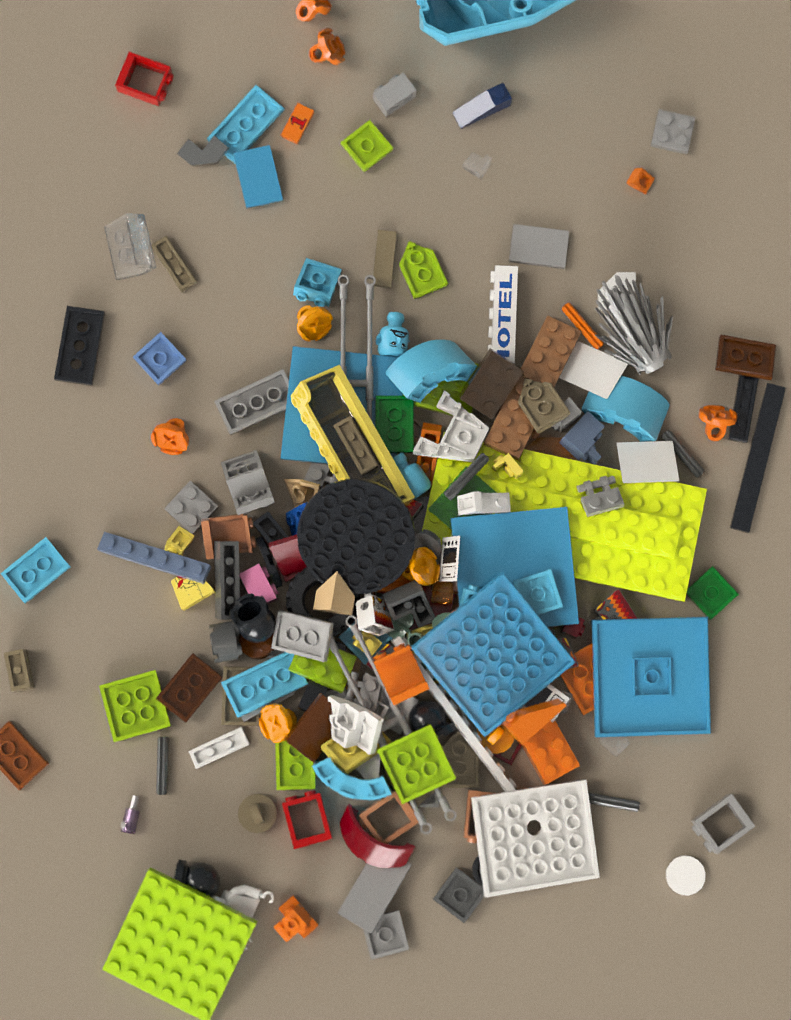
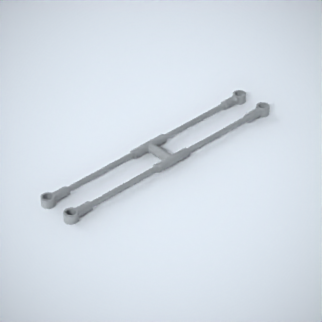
(368, 383)
(398, 719)

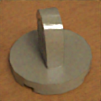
(257, 813)

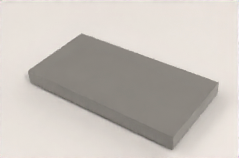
(372, 895)

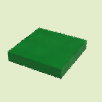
(711, 593)

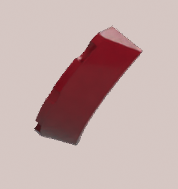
(368, 848)

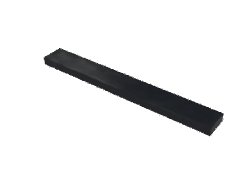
(757, 458)

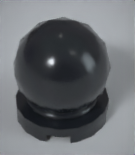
(253, 618)
(431, 713)
(198, 876)

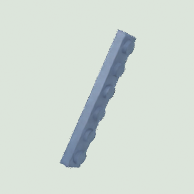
(154, 557)

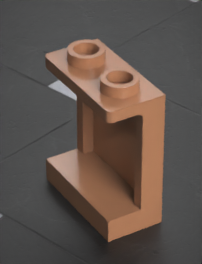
(228, 528)

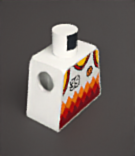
(373, 615)

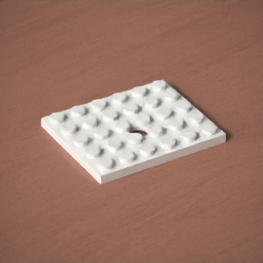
(555, 856)

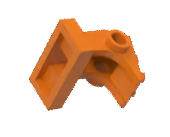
(295, 920)

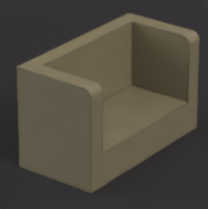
(19, 670)

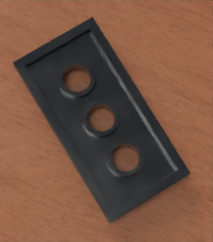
(70, 336)

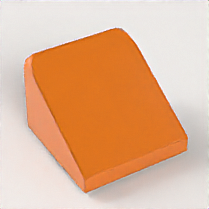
(640, 180)

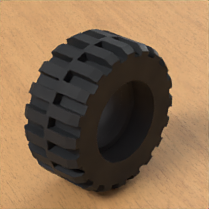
(296, 601)

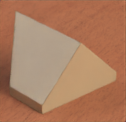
(301, 490)
(334, 596)

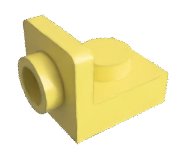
(510, 464)
(179, 541)
(370, 640)

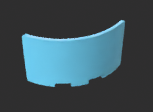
(426, 365)
(632, 405)
(350, 786)

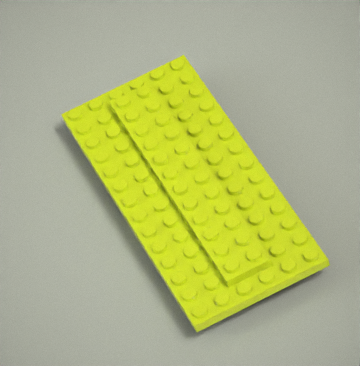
(631, 548)

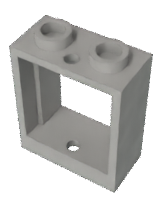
(739, 813)

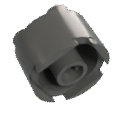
(224, 641)

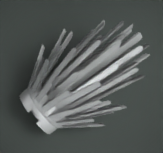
(636, 330)

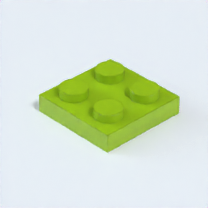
(366, 146)

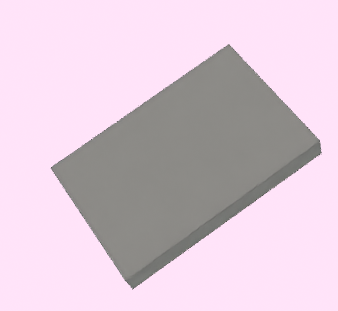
(539, 246)
(302, 635)

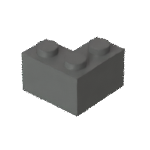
(407, 600)

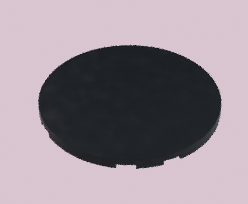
(358, 532)

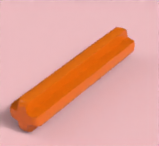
(582, 325)

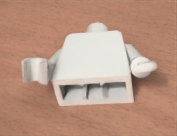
(243, 899)

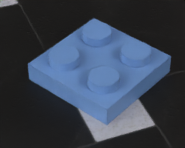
(159, 358)

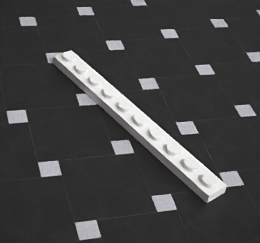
(462, 724)

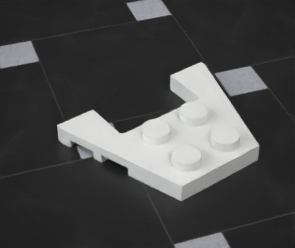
(461, 438)

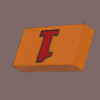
(297, 123)

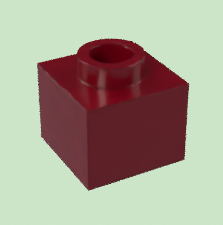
(574, 630)

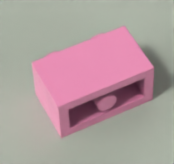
(256, 583)

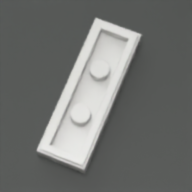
(219, 747)

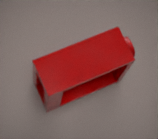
(127, 71)
(311, 795)

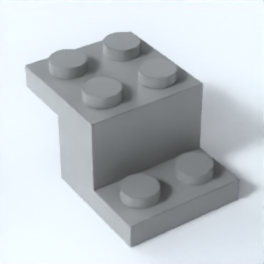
(247, 482)

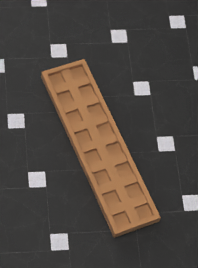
(543, 364)

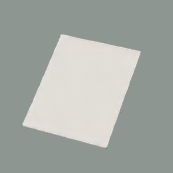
(593, 370)
(647, 461)

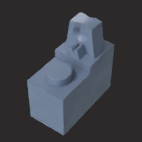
(581, 439)

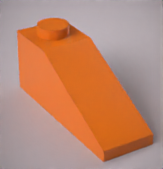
(433, 433)
(529, 720)

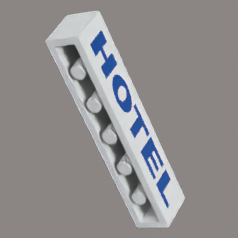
(503, 311)

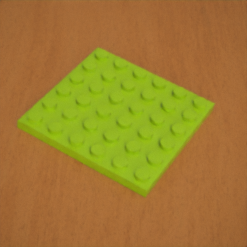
(179, 944)

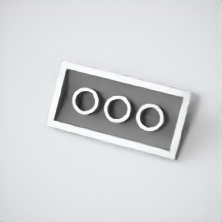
(254, 402)

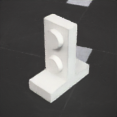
(483, 503)

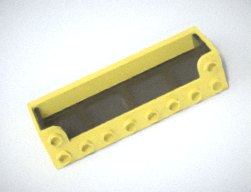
(328, 400)

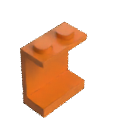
(400, 674)

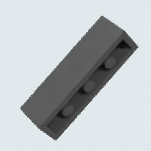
(226, 577)

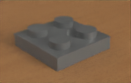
(459, 895)

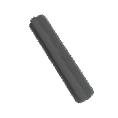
(684, 454)
(466, 476)
(162, 765)
(614, 802)

